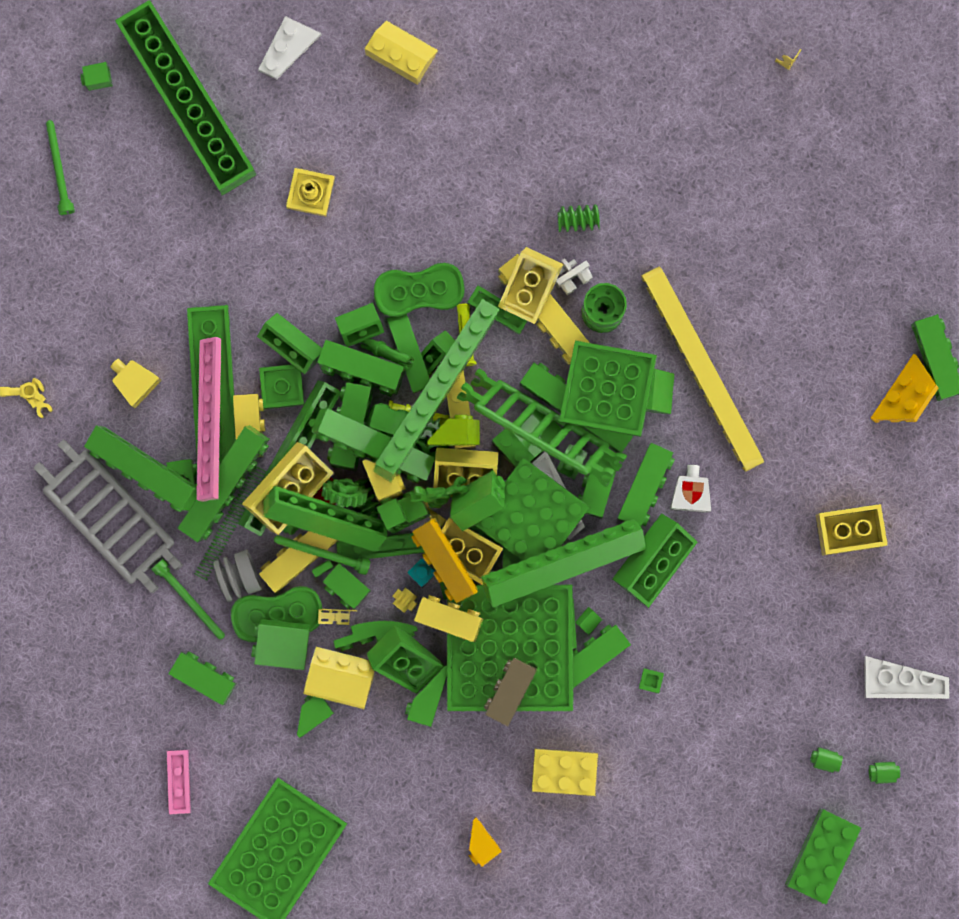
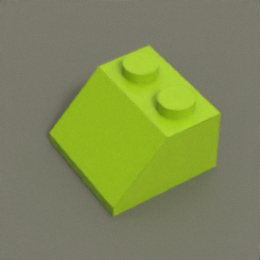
(457, 432)

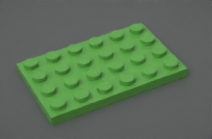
(277, 852)

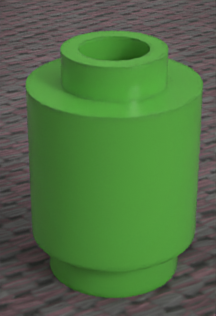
(826, 760)
(884, 772)

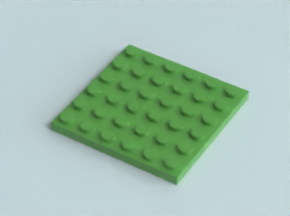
(527, 628)

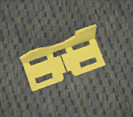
(788, 62)
(333, 616)

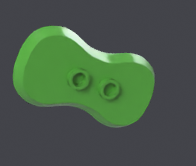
(435, 287)
(293, 606)

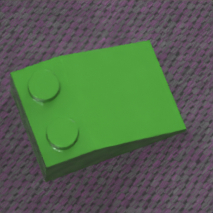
(516, 448)
(403, 660)

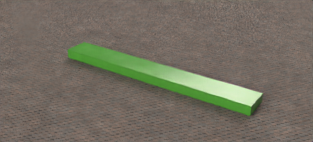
(393, 546)

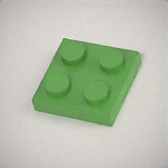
(281, 386)

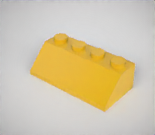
(445, 561)

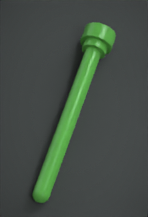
(64, 204)
(360, 564)
(163, 570)

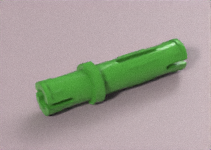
(380, 349)

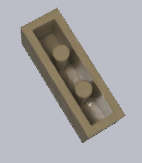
(510, 691)

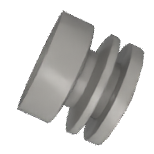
(237, 575)

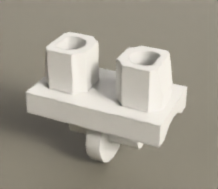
(581, 271)

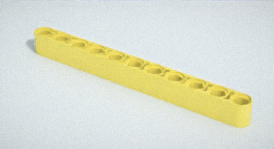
(703, 368)

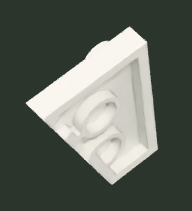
(287, 46)

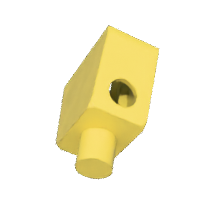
(134, 381)

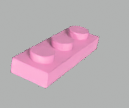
(178, 782)

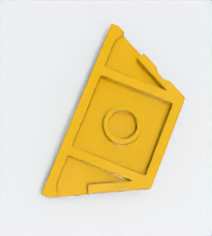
(907, 395)

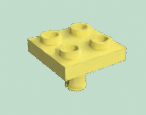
(310, 192)

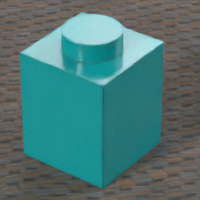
(421, 572)

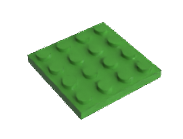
(608, 388)
(535, 513)

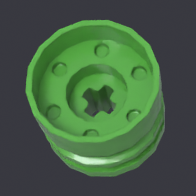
(608, 297)

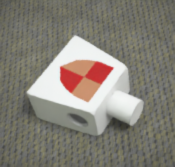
(691, 492)

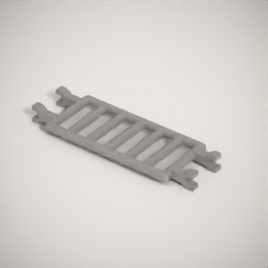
(89, 534)

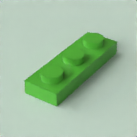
(504, 317)

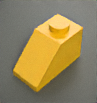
(482, 845)

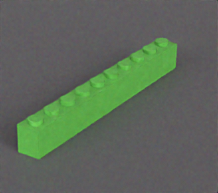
(436, 391)

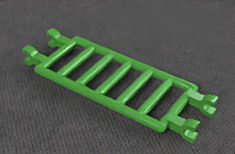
(493, 387)

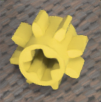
(404, 600)

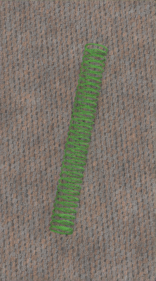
(222, 526)

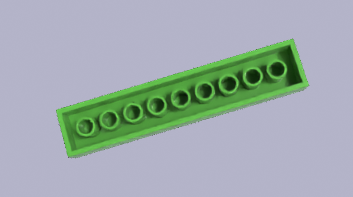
(186, 97)

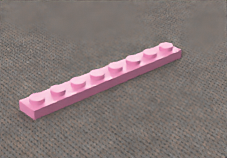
(208, 419)

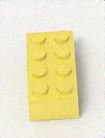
(297, 472)

